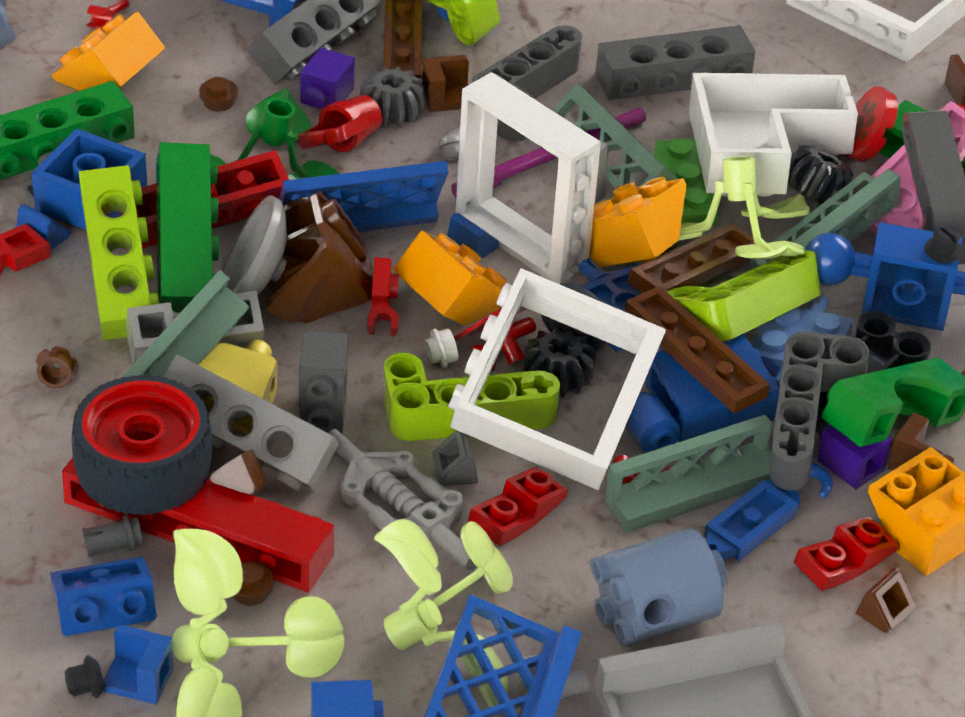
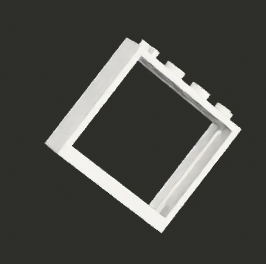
(882, 27)
(578, 154)
(579, 313)

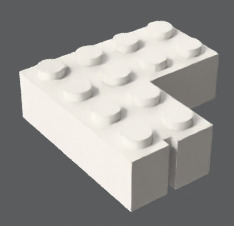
(768, 121)

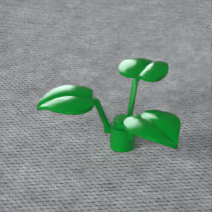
(279, 122)

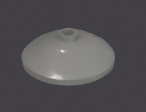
(258, 249)

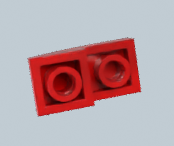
(521, 505)
(850, 552)

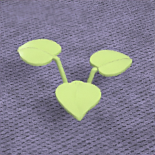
(740, 184)
(205, 575)
(419, 619)

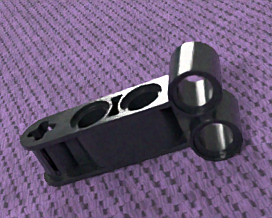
(885, 347)

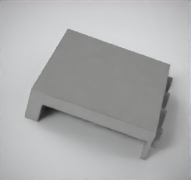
(704, 677)

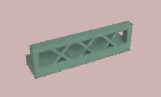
(622, 138)
(847, 211)
(194, 330)
(691, 481)

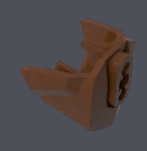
(333, 260)

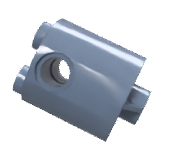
(659, 586)

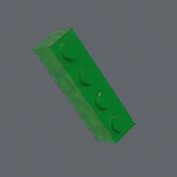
(184, 221)

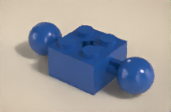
(899, 274)

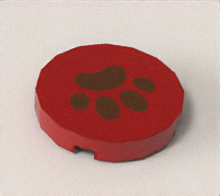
(875, 112)

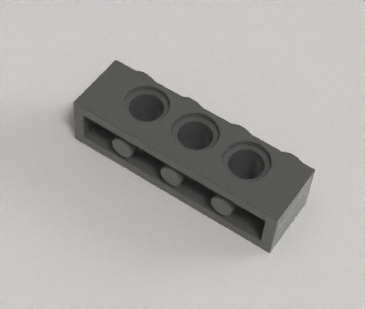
(299, 35)
(669, 60)

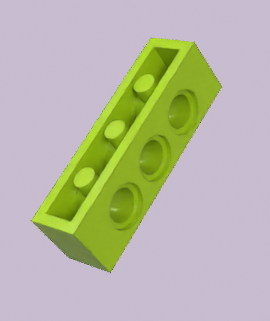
(102, 193)

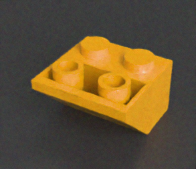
(110, 54)
(637, 222)
(450, 278)
(923, 509)

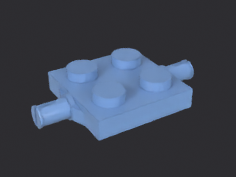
(774, 333)

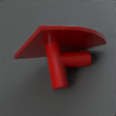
(510, 346)

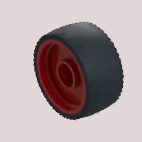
(142, 444)

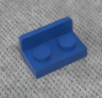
(104, 596)

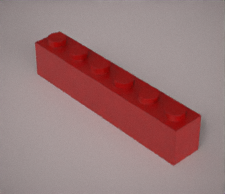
(259, 530)

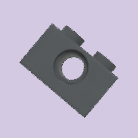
(323, 379)

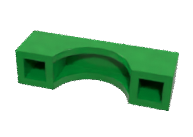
(869, 403)

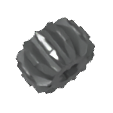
(396, 93)

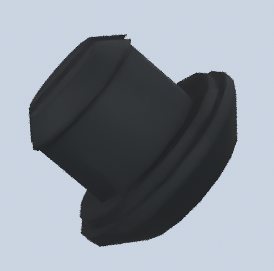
(944, 245)
(85, 678)

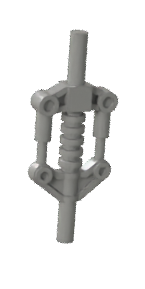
(379, 472)

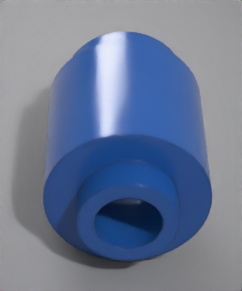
(652, 423)

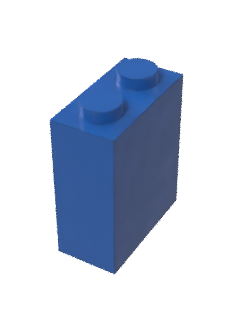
(694, 405)

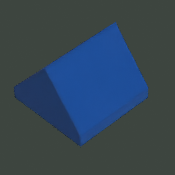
(46, 227)
(467, 233)

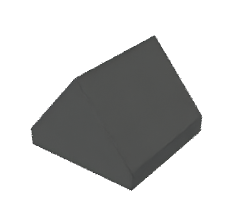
(455, 461)

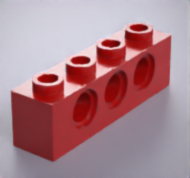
(239, 191)

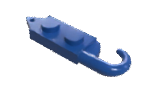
(757, 516)

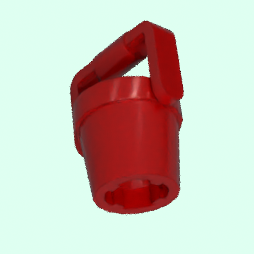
(343, 124)

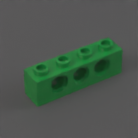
(44, 126)

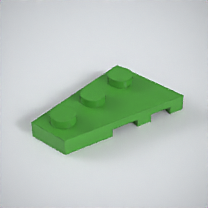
(683, 161)

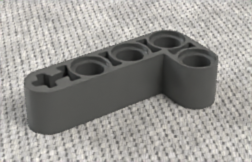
(538, 67)
(936, 171)
(810, 366)

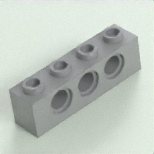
(311, 445)

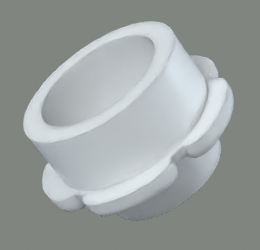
(441, 347)

